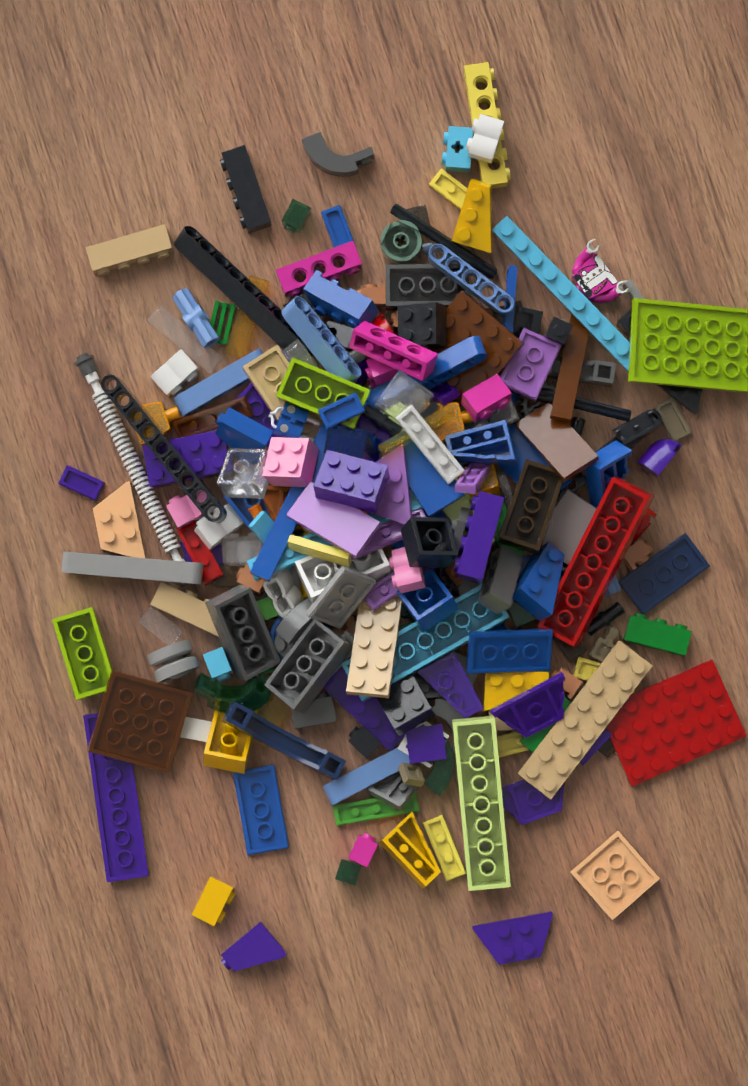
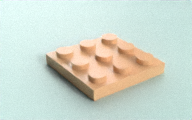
(614, 875)

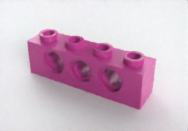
(346, 252)
(393, 350)

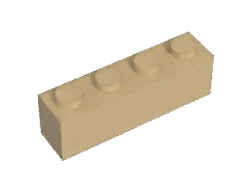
(129, 249)
(183, 606)

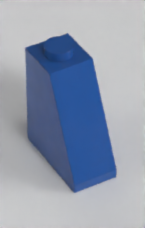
(242, 432)

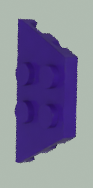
(534, 708)
(528, 803)
(516, 937)

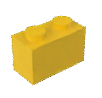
(213, 901)

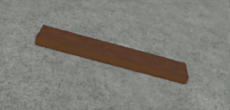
(569, 372)

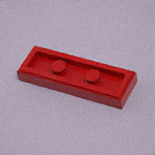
(200, 553)

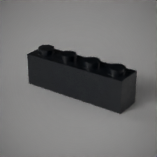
(246, 189)

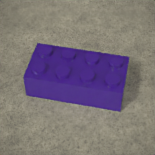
(202, 451)
(480, 535)

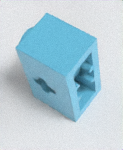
(457, 161)
(218, 664)

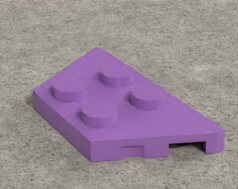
(396, 498)

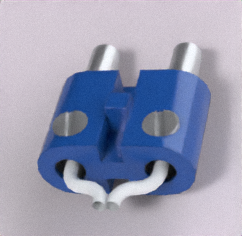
(292, 421)

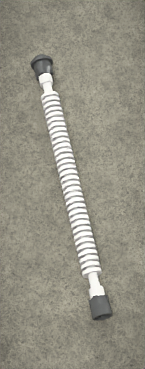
(89, 371)

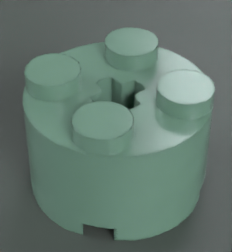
(395, 233)

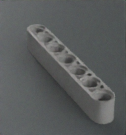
(132, 567)

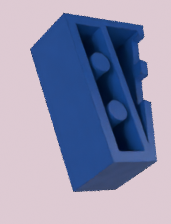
(484, 445)
(611, 464)
(540, 582)

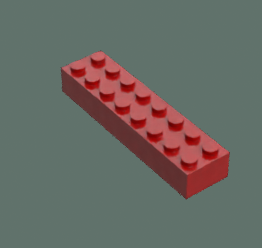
(597, 560)

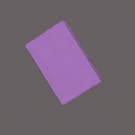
(531, 364)

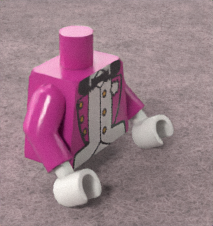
(594, 277)

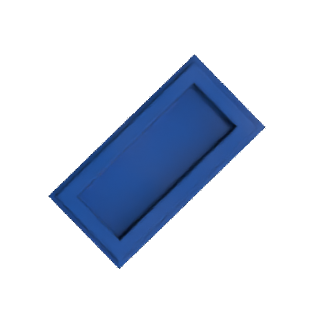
(337, 226)
(341, 411)

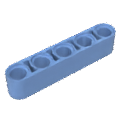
(467, 270)
(320, 340)
(214, 386)
(365, 776)

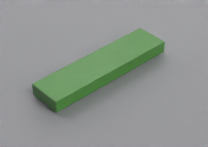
(369, 810)

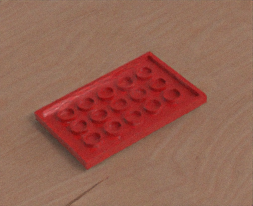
(674, 723)

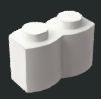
(485, 138)
(175, 373)
(212, 533)
(283, 592)

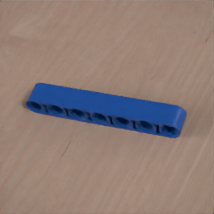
(448, 364)

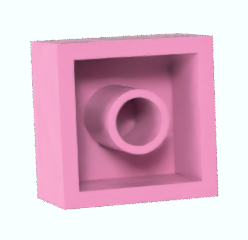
(290, 462)

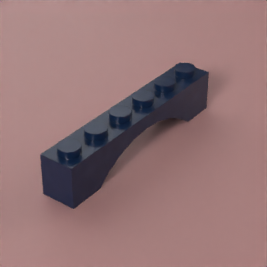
(283, 741)

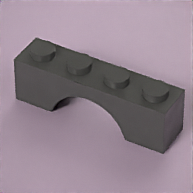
(592, 372)

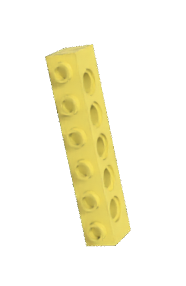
(482, 73)

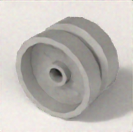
(174, 663)

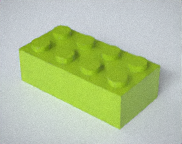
(315, 389)
(84, 652)

